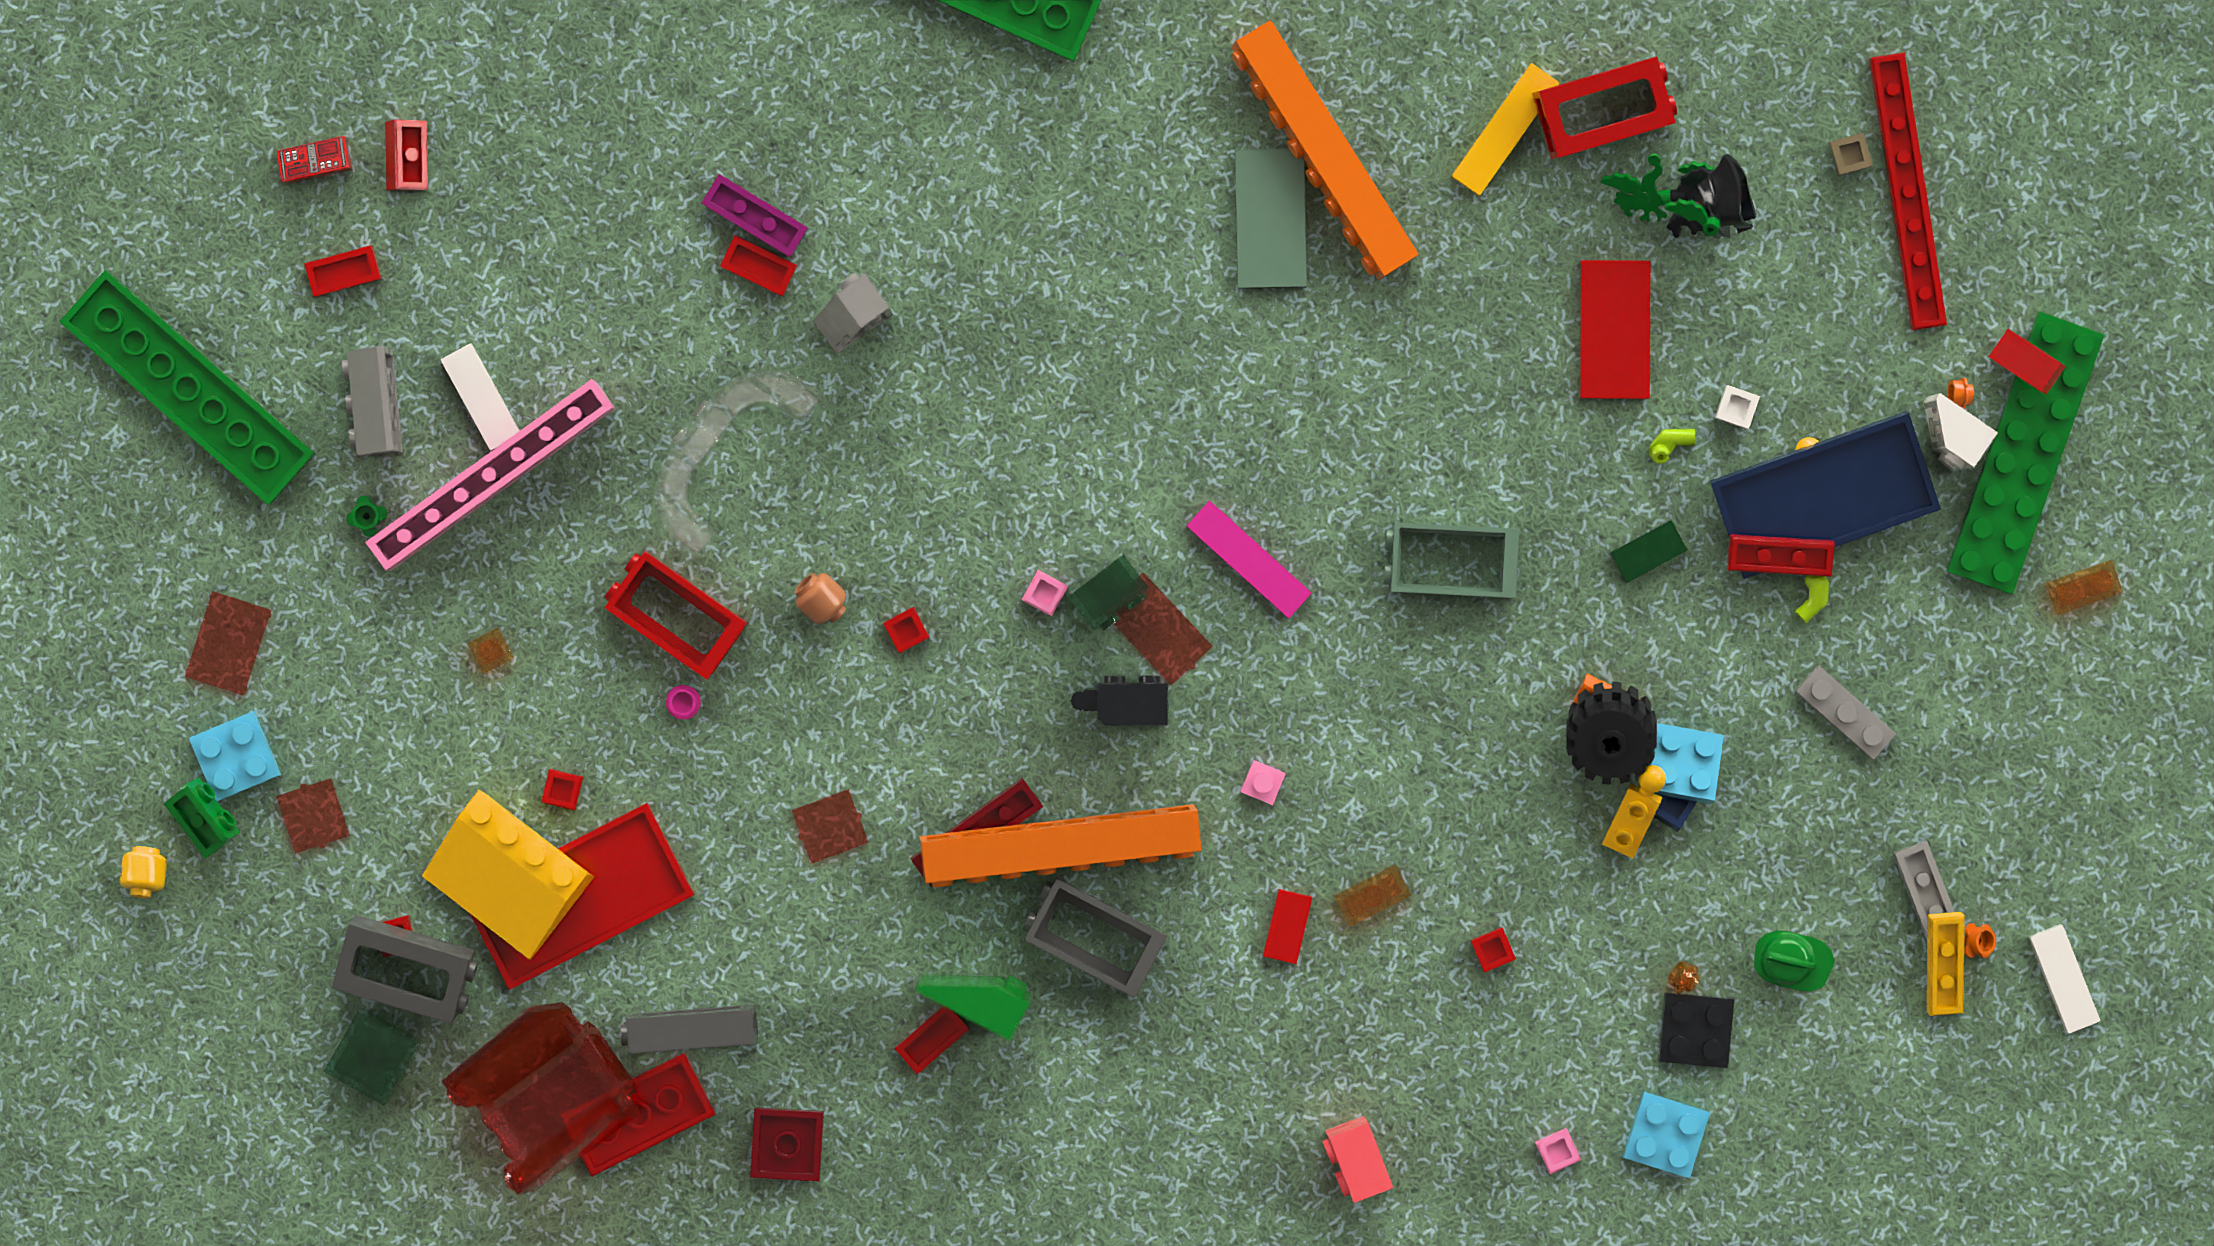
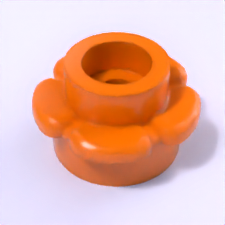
(1960, 392)

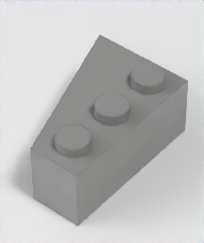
(852, 312)

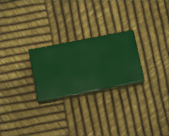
(1648, 551)

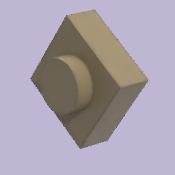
(1850, 154)

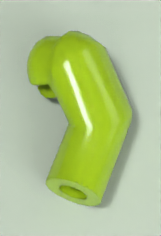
(1817, 599)

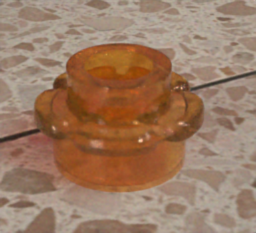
(1684, 977)

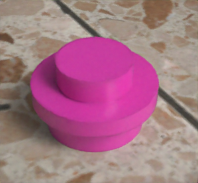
(683, 702)

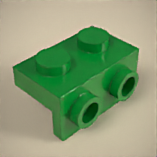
(202, 817)

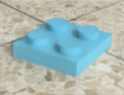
(235, 756)
(1689, 762)
(1666, 1134)

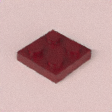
(787, 1144)

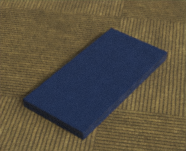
(1832, 487)

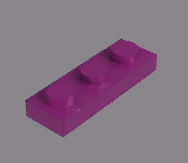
(754, 215)

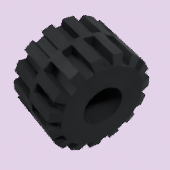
(1607, 715)

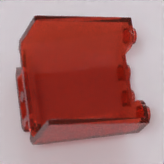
(545, 1092)

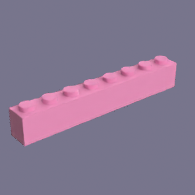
(490, 475)

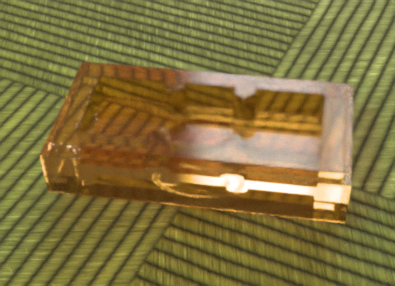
(1372, 895)

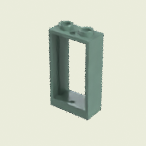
(1508, 566)

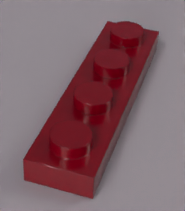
(1005, 809)

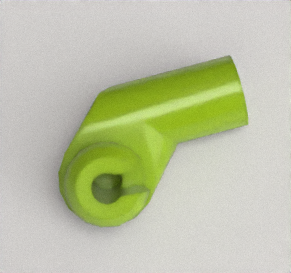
(1667, 441)

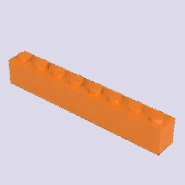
(1325, 150)
(1060, 844)

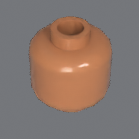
(820, 598)

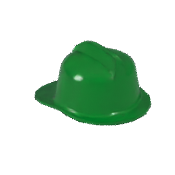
(1793, 960)

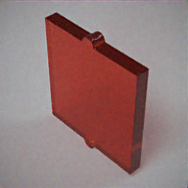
(313, 815)
(830, 826)

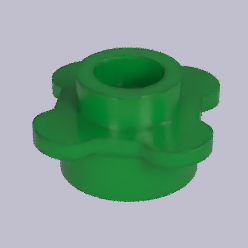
(363, 506)

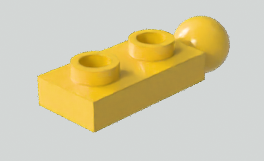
(1636, 812)

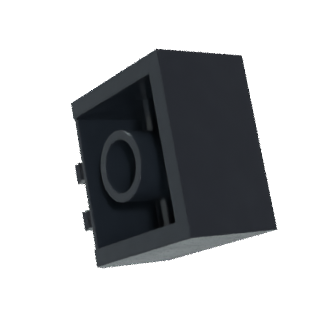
(1126, 703)

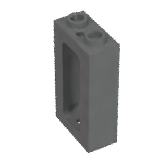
(1040, 936)
(412, 946)
(690, 1029)

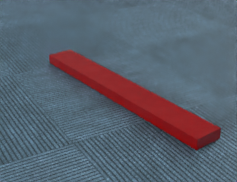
(1908, 191)

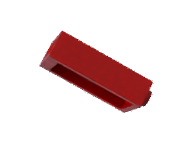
(1549, 99)
(621, 606)

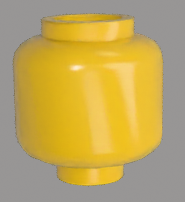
(143, 871)

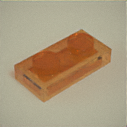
(2083, 587)

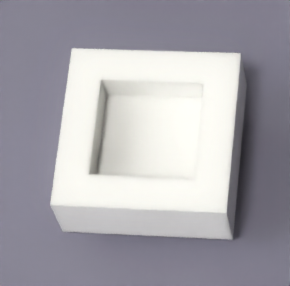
(1737, 407)

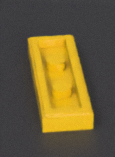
(1945, 963)

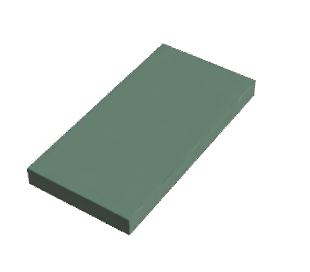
(1270, 219)

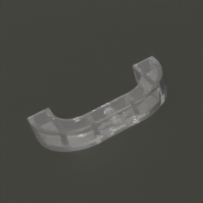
(695, 444)

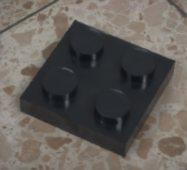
(1696, 1030)

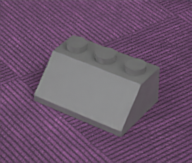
(373, 401)

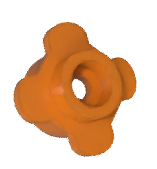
(1979, 940)

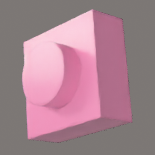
(1263, 782)

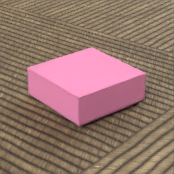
(1044, 593)
(1557, 1151)

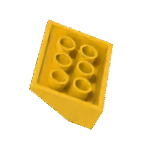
(506, 874)

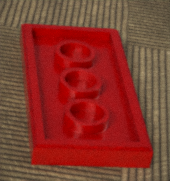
(1615, 329)
(667, 1103)

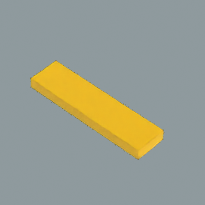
(1502, 131)

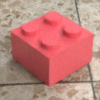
(1358, 1159)

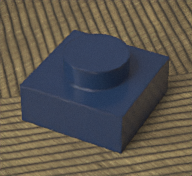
(1674, 811)

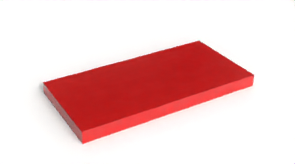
(631, 883)

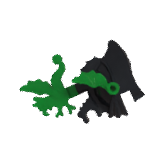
(1704, 200)

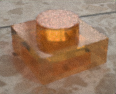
(491, 650)

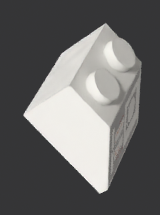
(1956, 433)

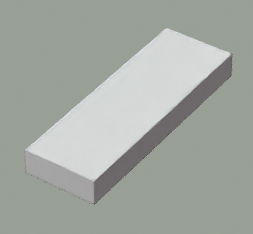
(480, 396)
(2064, 979)

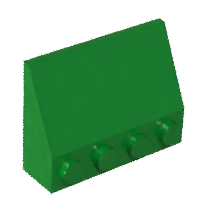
(982, 999)

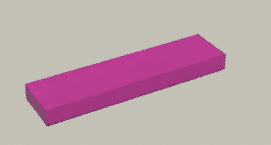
(1248, 559)

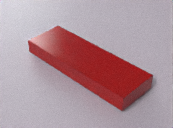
(1780, 555)

